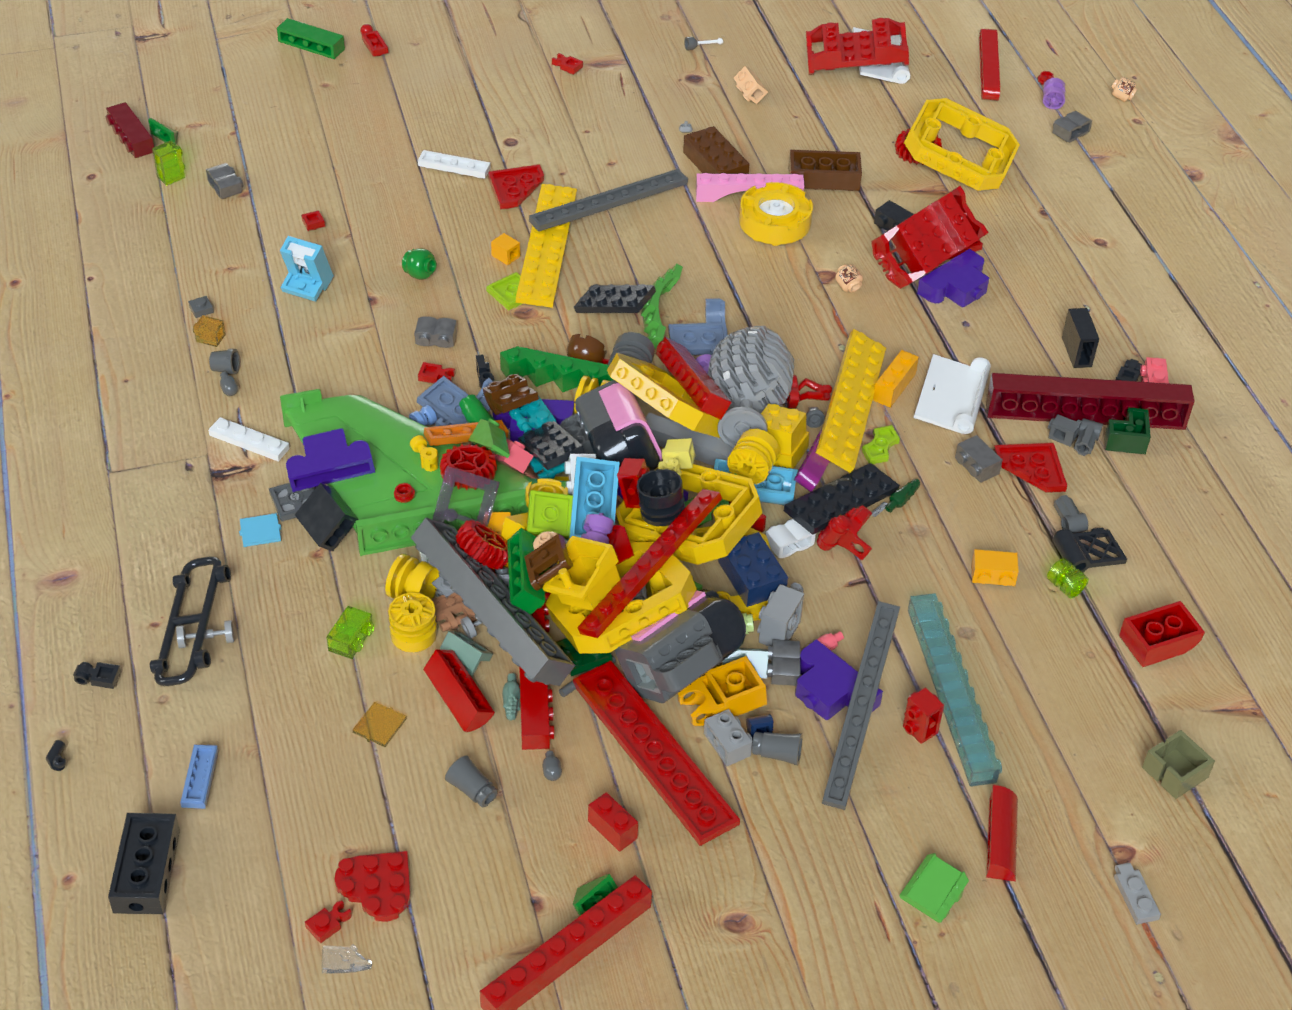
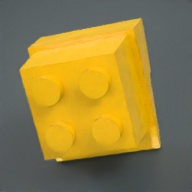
(789, 430)
(590, 577)

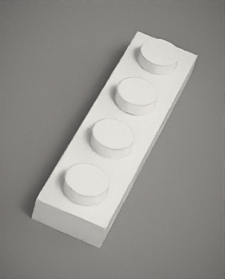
(454, 164)
(249, 439)

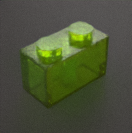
(169, 162)
(350, 632)

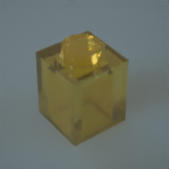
(209, 331)

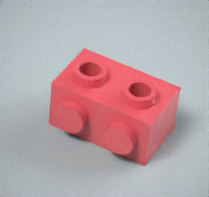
(1154, 370)
(518, 457)

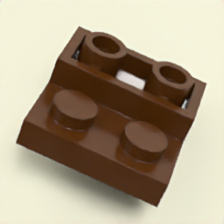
(509, 394)

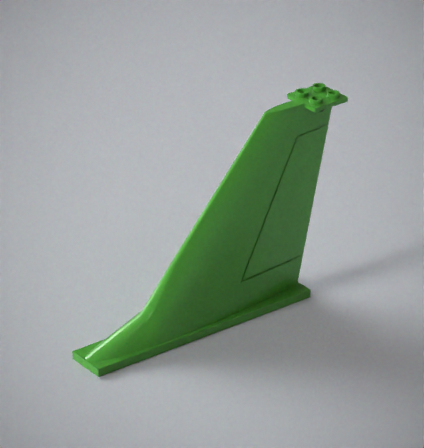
(383, 520)

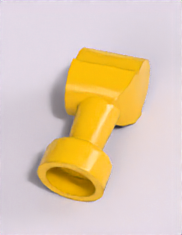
(428, 455)

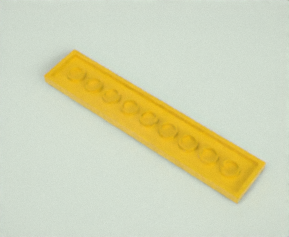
(545, 251)
(851, 401)

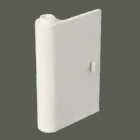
(894, 73)
(956, 393)

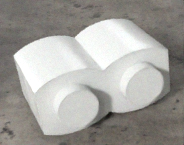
(789, 538)

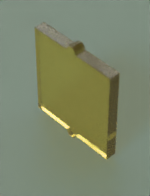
(379, 724)

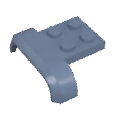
(702, 337)
(445, 399)

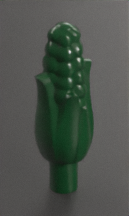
(901, 496)

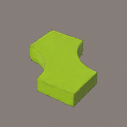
(878, 448)

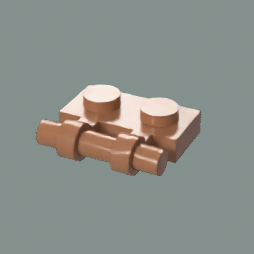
(447, 607)

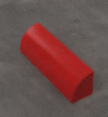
(458, 690)
(1002, 834)

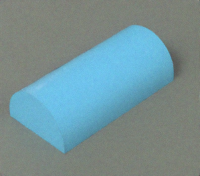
(777, 487)
(593, 491)

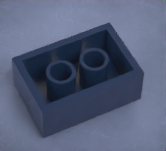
(753, 569)

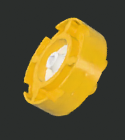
(775, 213)

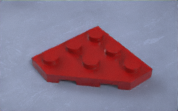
(515, 184)
(1034, 464)

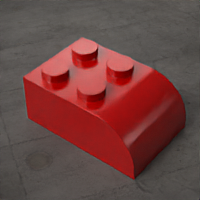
(1161, 633)

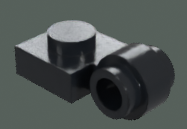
(483, 370)
(1130, 371)
(102, 675)

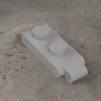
(1136, 894)

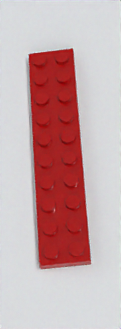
(656, 753)

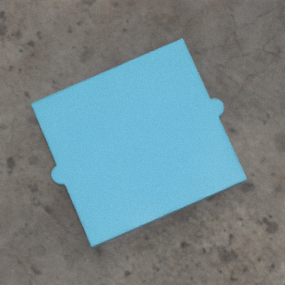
(260, 530)

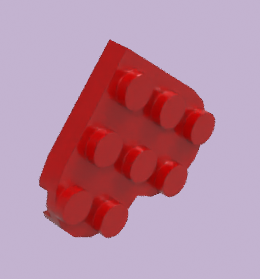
(376, 882)

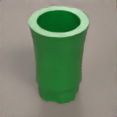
(474, 409)

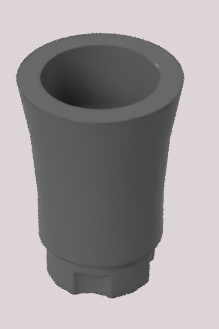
(778, 746)
(471, 781)

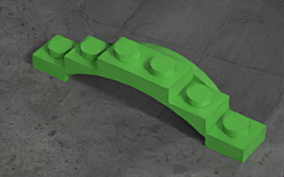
(650, 311)

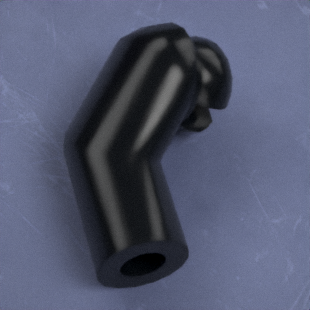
(54, 756)

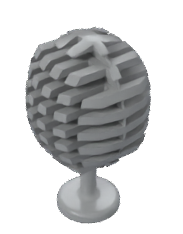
(752, 372)

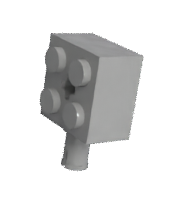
(781, 614)

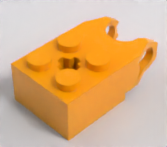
(726, 687)

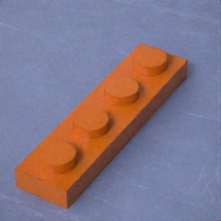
(454, 433)

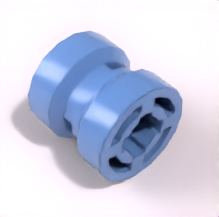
(425, 416)

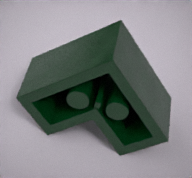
(1129, 435)

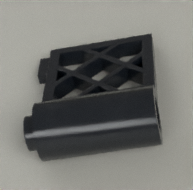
(1078, 552)

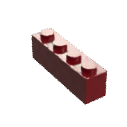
(129, 130)

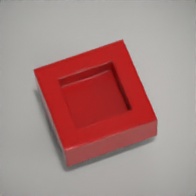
(313, 220)

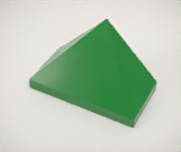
(162, 131)
(593, 892)

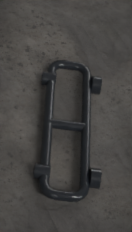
(199, 658)

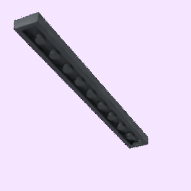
(607, 200)
(861, 706)

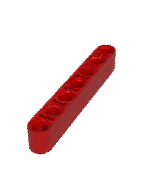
(989, 64)

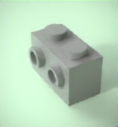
(728, 737)

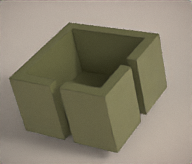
(1178, 764)

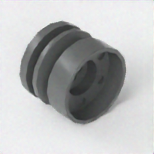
(634, 346)

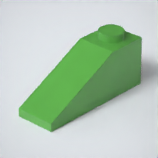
(491, 437)

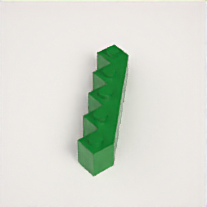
(547, 367)

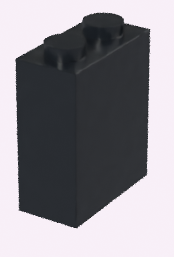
(1080, 338)
(326, 517)

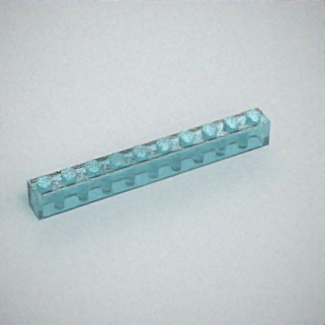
(954, 691)

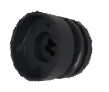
(660, 496)

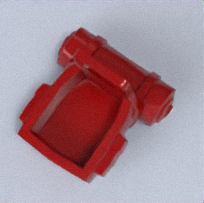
(844, 530)

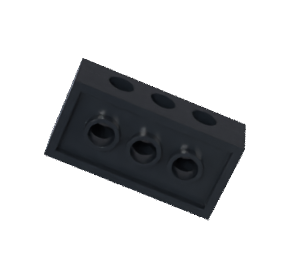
(144, 863)

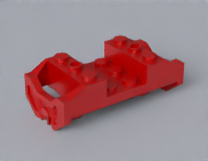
(858, 47)
(928, 238)

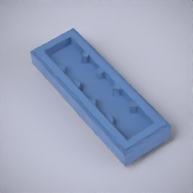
(199, 776)

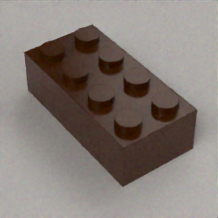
(713, 153)
(827, 169)

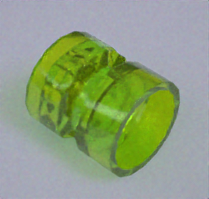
(1069, 580)

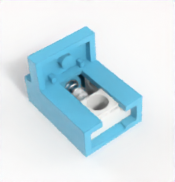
(307, 268)

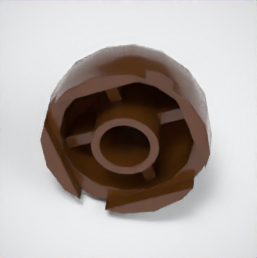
(586, 348)

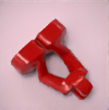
(820, 392)

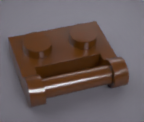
(544, 557)

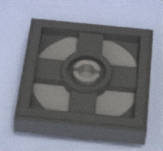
(287, 501)

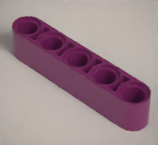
(811, 468)

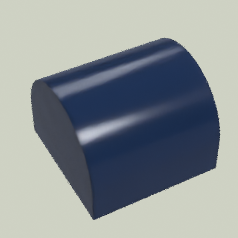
(759, 724)

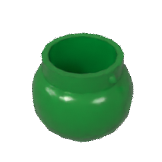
(419, 263)

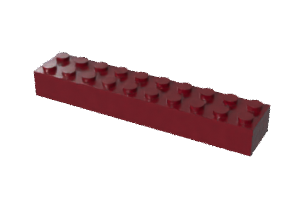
(1093, 399)

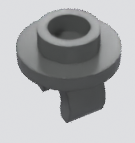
(814, 417)

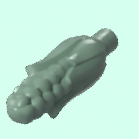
(511, 697)

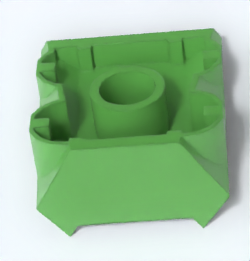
(935, 887)

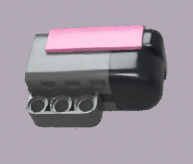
(613, 426)
(682, 646)

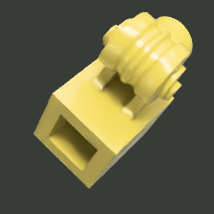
(677, 455)

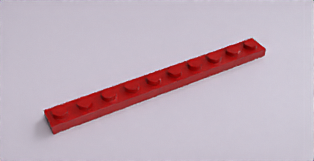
(649, 563)

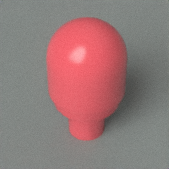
(830, 640)

